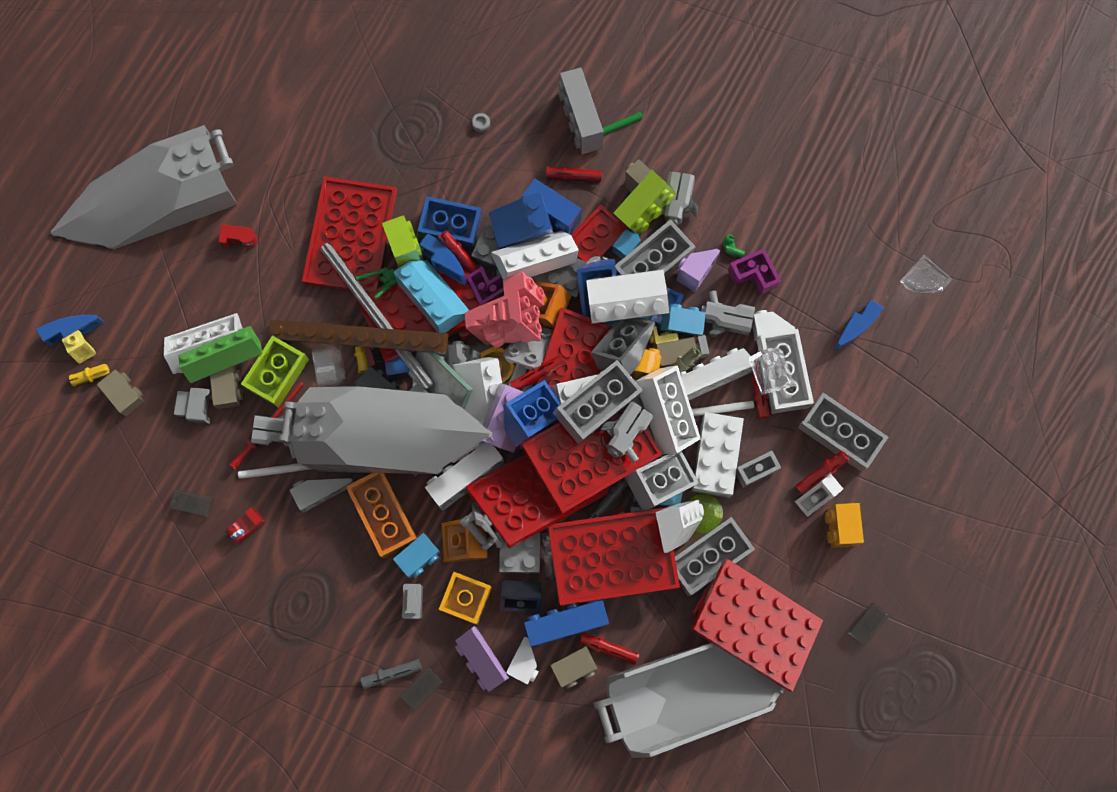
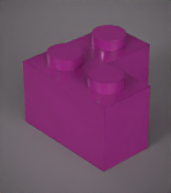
(755, 267)
(485, 286)

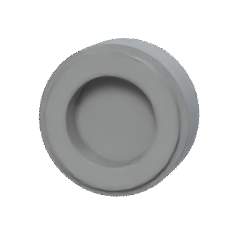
(480, 122)

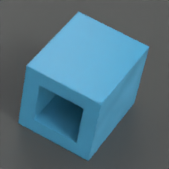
(626, 243)

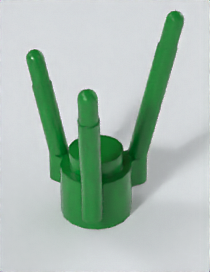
(387, 279)

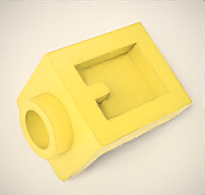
(665, 337)
(78, 347)

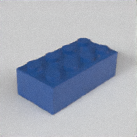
(566, 623)

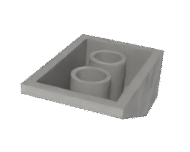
(661, 480)

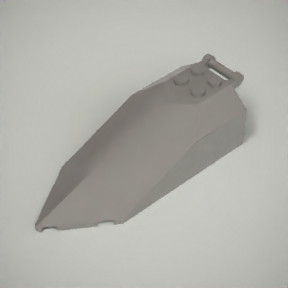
(151, 192)
(379, 430)
(683, 699)

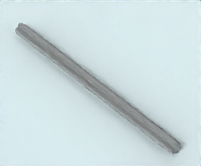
(374, 312)

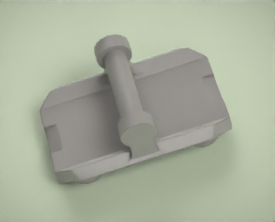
(528, 353)
(485, 523)

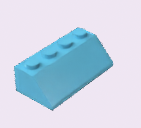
(431, 295)

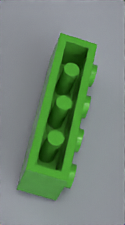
(220, 354)

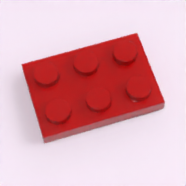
(597, 234)

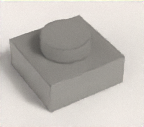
(701, 345)

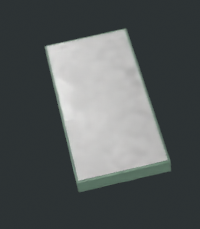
(444, 378)

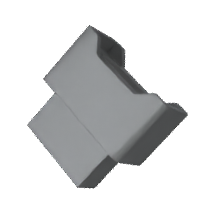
(193, 405)
(412, 601)

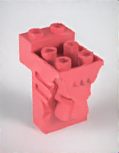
(510, 316)

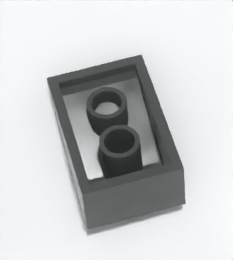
(624, 343)

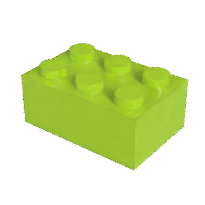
(645, 203)
(402, 240)
(275, 371)

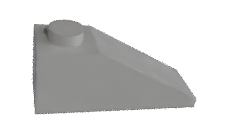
(314, 492)

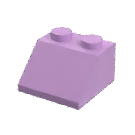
(696, 267)

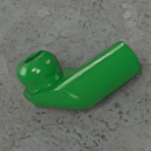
(730, 248)

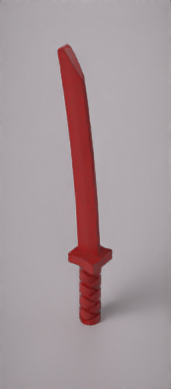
(249, 447)

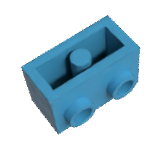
(683, 321)
(417, 556)

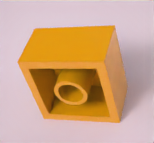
(844, 525)
(465, 598)

